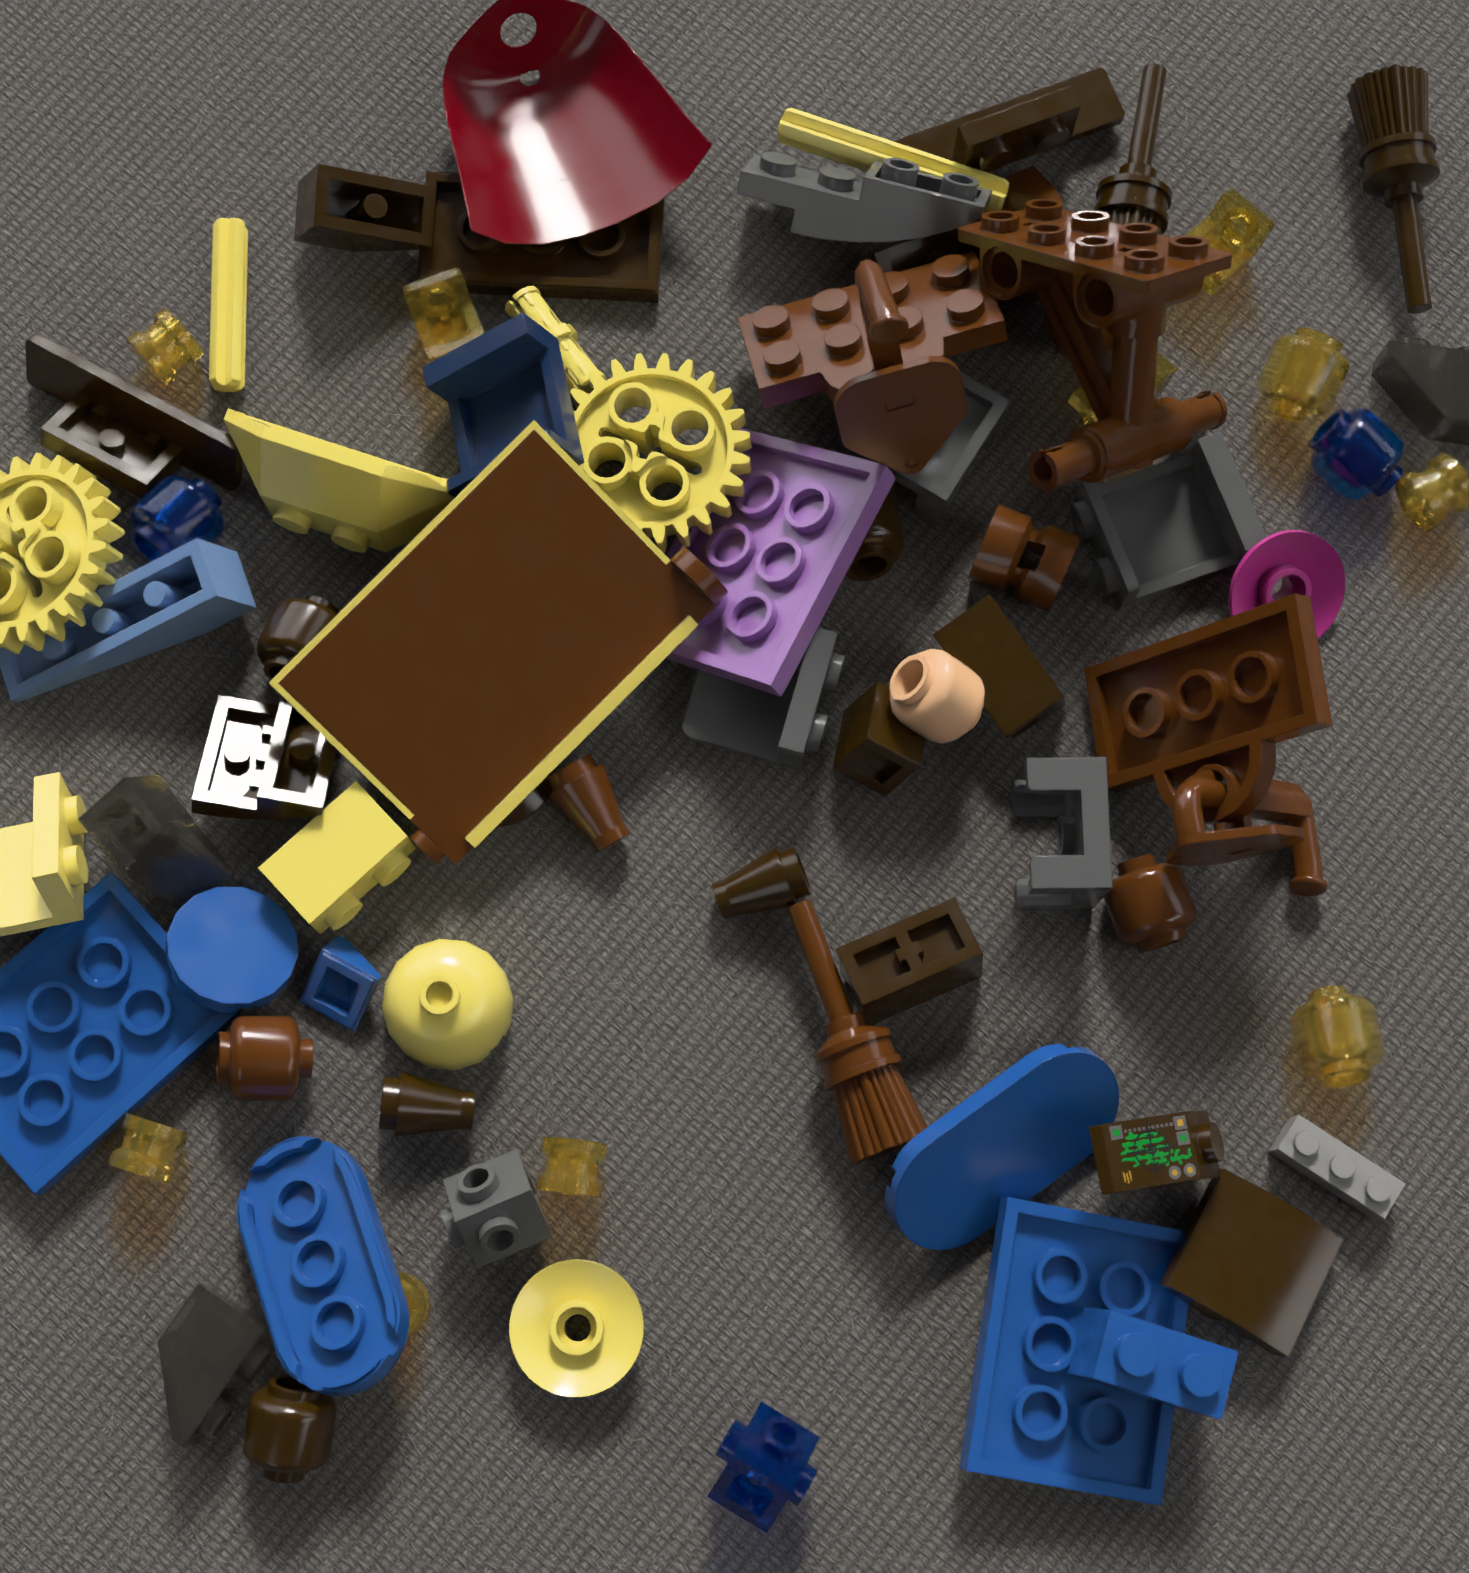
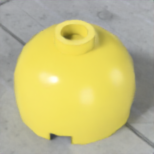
(447, 1004)

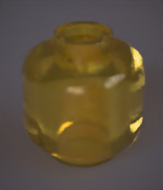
(1303, 375)
(1337, 1037)

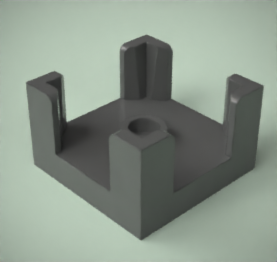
(941, 477)
(1078, 795)

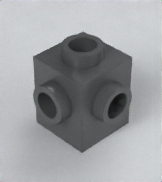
(494, 1209)

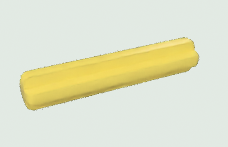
(228, 305)

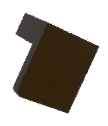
(875, 744)

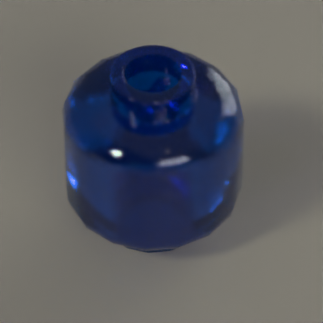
(1356, 454)
(174, 515)

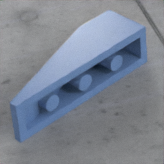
(140, 614)

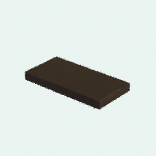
(603, 265)

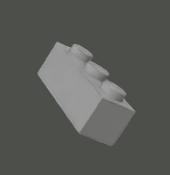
(1337, 1167)

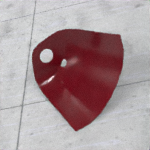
(586, 120)

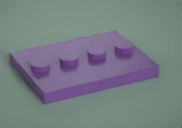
(780, 558)

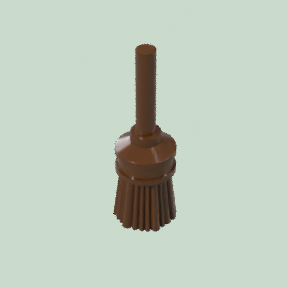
(856, 1058)

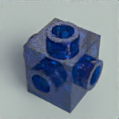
(772, 1454)

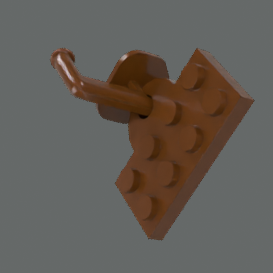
(880, 354)
(1206, 727)

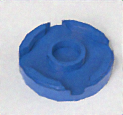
(231, 949)

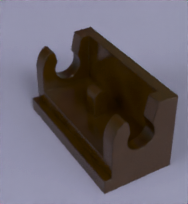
(1013, 679)
(911, 961)

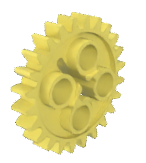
(675, 406)
(51, 548)

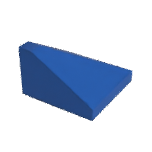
(341, 984)

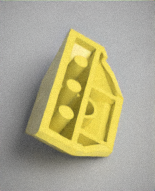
(335, 487)

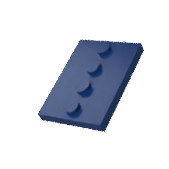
(90, 1033)
(1023, 1407)

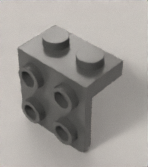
(762, 723)

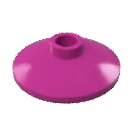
(1306, 568)

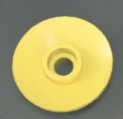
(540, 1333)

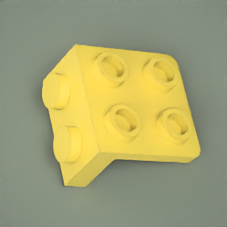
(44, 862)

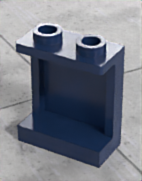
(499, 389)

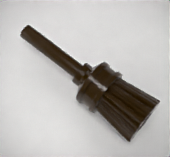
(1398, 161)
(1135, 191)

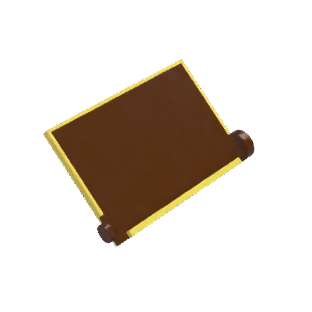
(495, 643)

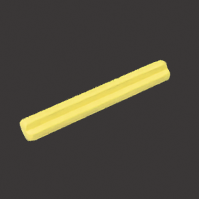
(862, 149)

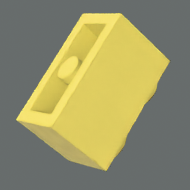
(339, 859)

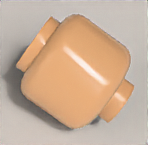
(936, 695)

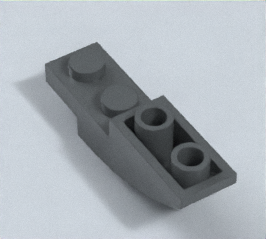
(888, 205)

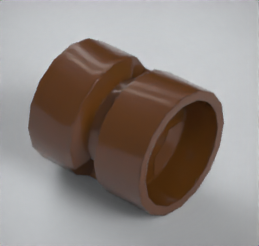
(1002, 551)

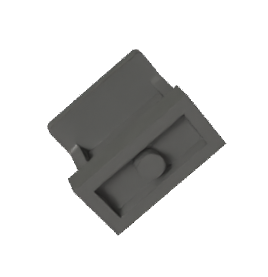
(1167, 524)

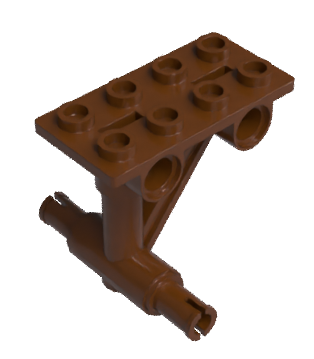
(1094, 279)

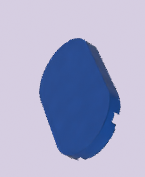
(1000, 1144)
(322, 1267)

